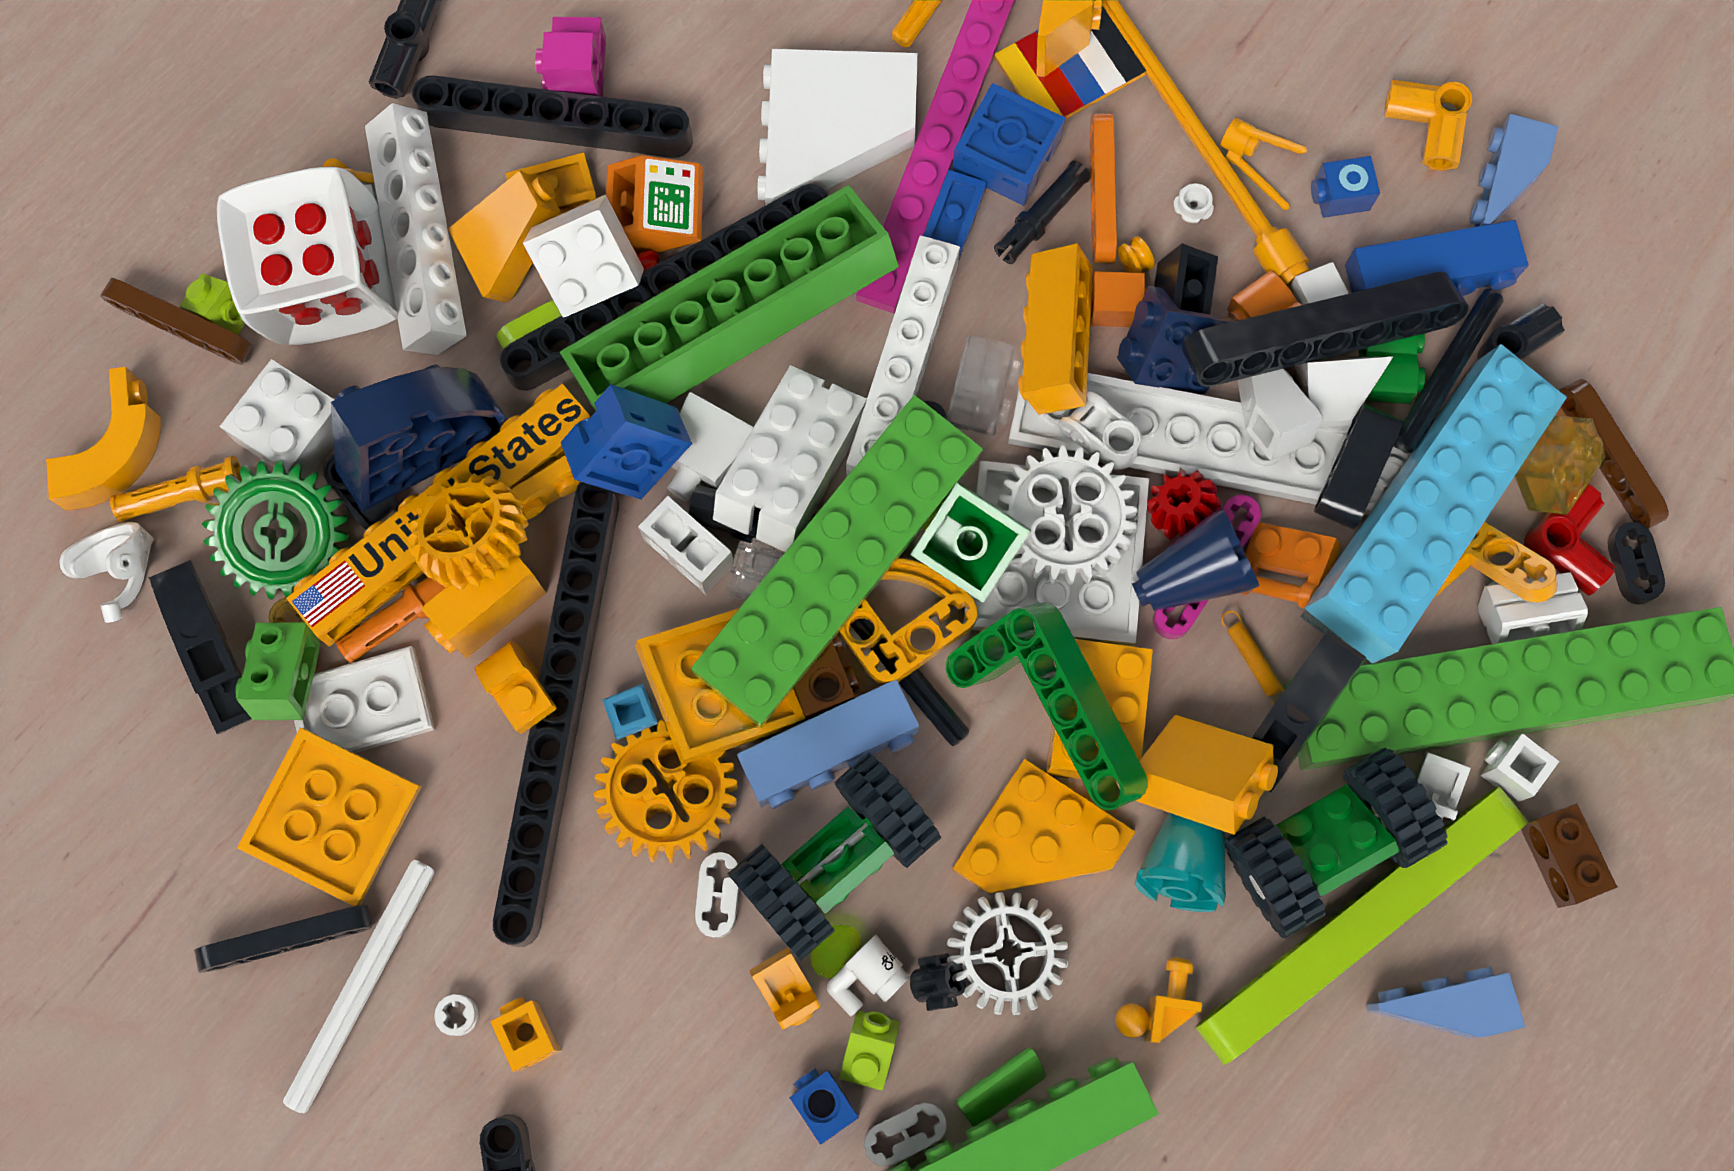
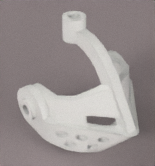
(116, 549)

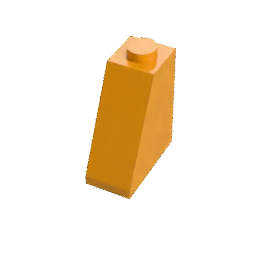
(495, 230)

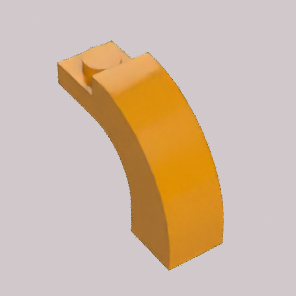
(117, 457)

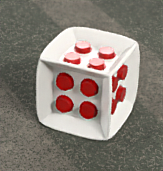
(306, 256)

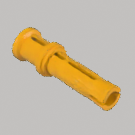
(195, 485)

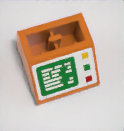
(657, 201)

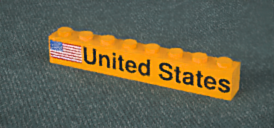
(381, 562)

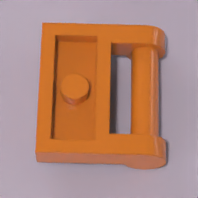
(1292, 554)

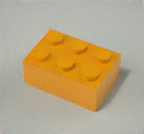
(1124, 680)

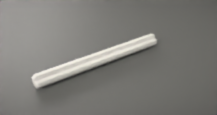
(358, 987)

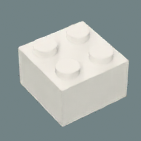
(584, 256)
(283, 420)

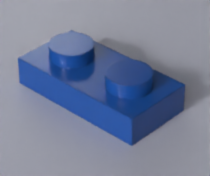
(955, 209)

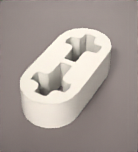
(706, 895)

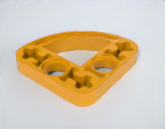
(899, 643)

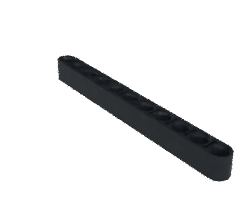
(562, 728)

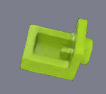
(213, 301)
(869, 1049)

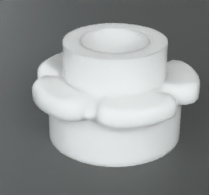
(1194, 193)

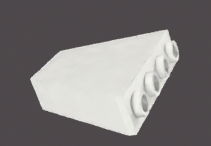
(833, 116)

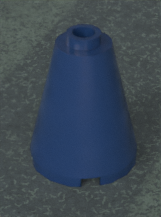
(1197, 567)

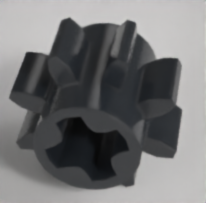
(934, 982)

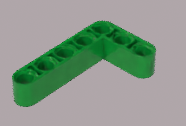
(1017, 641)

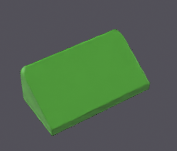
(1001, 1087)

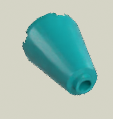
(1185, 866)

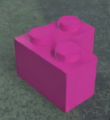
(573, 56)

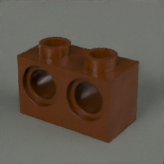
(826, 667)
(1568, 856)

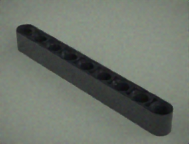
(572, 328)

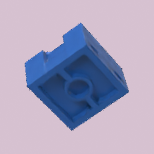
(1008, 143)
(626, 442)

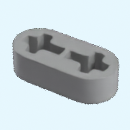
(909, 1145)

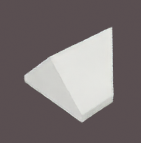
(1339, 385)

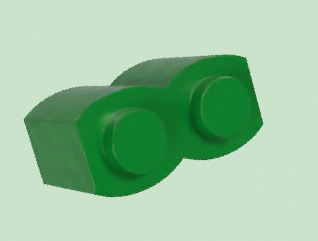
(1402, 375)

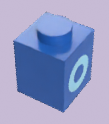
(1345, 187)

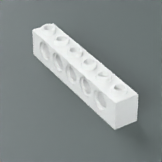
(415, 230)
(907, 342)

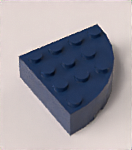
(409, 429)

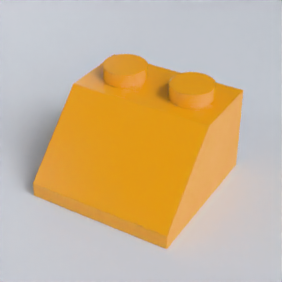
(1064, 31)

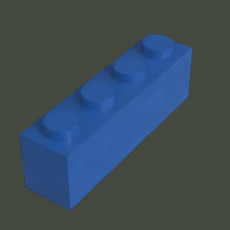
(1470, 257)

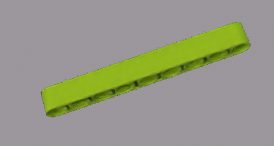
(1358, 928)

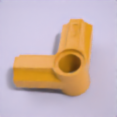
(1445, 128)

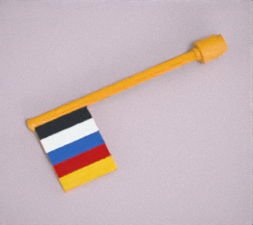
(1109, 63)

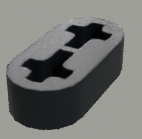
(1636, 563)

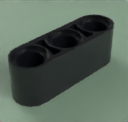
(1358, 466)

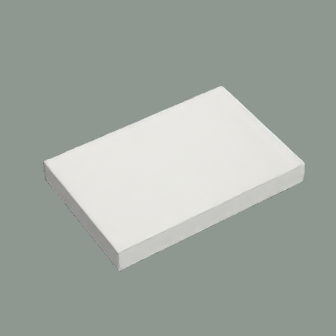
(369, 702)

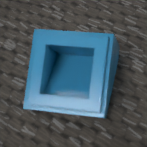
(630, 711)

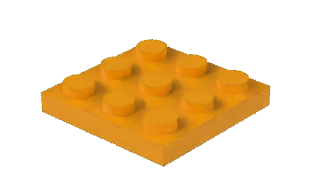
(693, 712)
(329, 817)

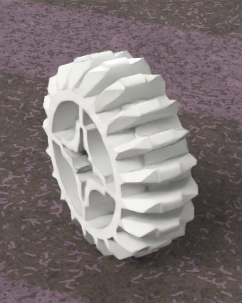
(1044, 948)

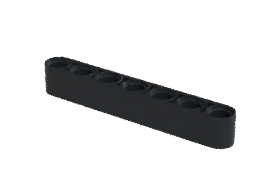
(539, 104)
(1324, 329)

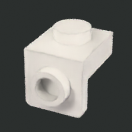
(1443, 783)

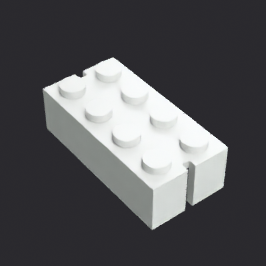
(789, 458)

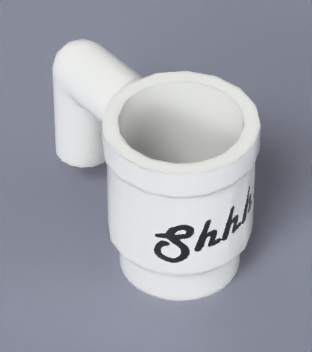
(875, 968)

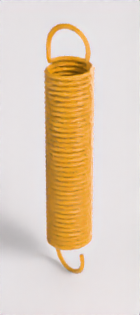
(1253, 657)

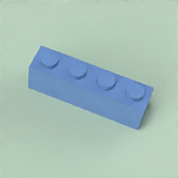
(828, 744)

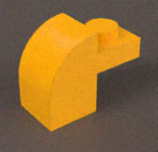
(515, 686)

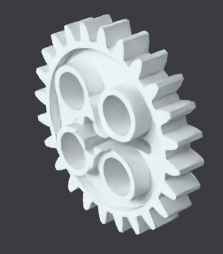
(1104, 514)

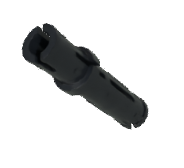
(1030, 225)

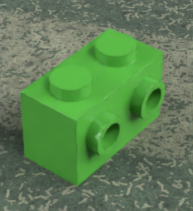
(278, 671)

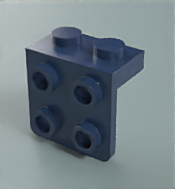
(1155, 341)

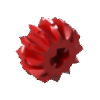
(1182, 503)

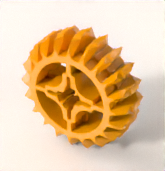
(468, 531)

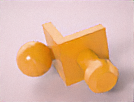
(1164, 1013)

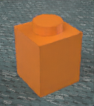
(1116, 298)

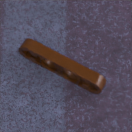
(176, 321)
(1621, 465)

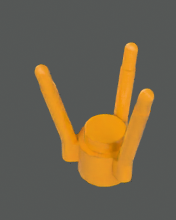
(1245, 139)

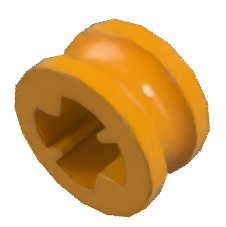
(1136, 256)

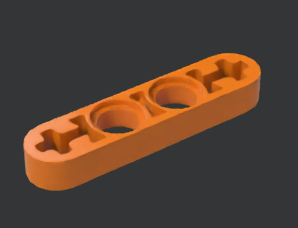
(1103, 188)

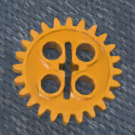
(632, 811)

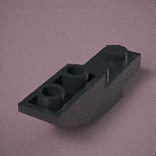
(200, 644)
(1308, 700)

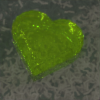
(831, 954)

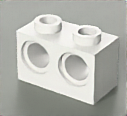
(686, 545)

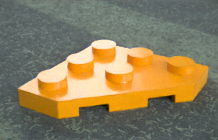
(1040, 836)

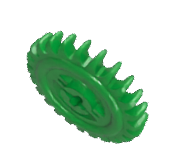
(277, 488)

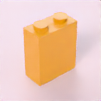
(475, 614)
(1207, 773)

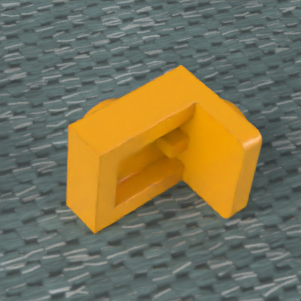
(785, 989)

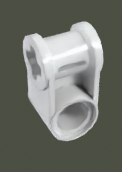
(1099, 424)

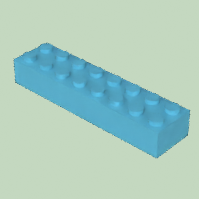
(1435, 505)

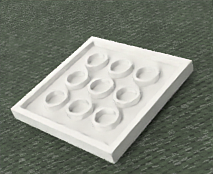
(1094, 610)

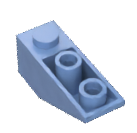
(1518, 158)
(1470, 1008)

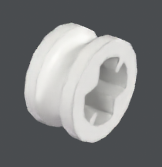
(442, 1017)

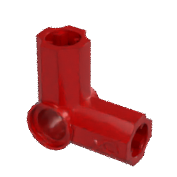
(1571, 551)

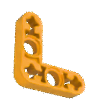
(1511, 576)

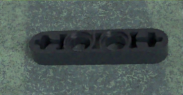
(282, 938)

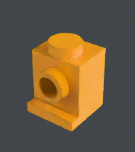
(518, 1052)

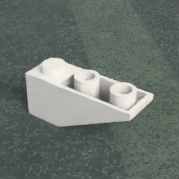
(1278, 413)

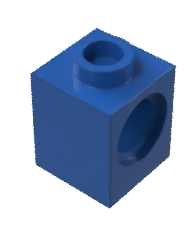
(823, 1127)

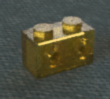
(1560, 465)

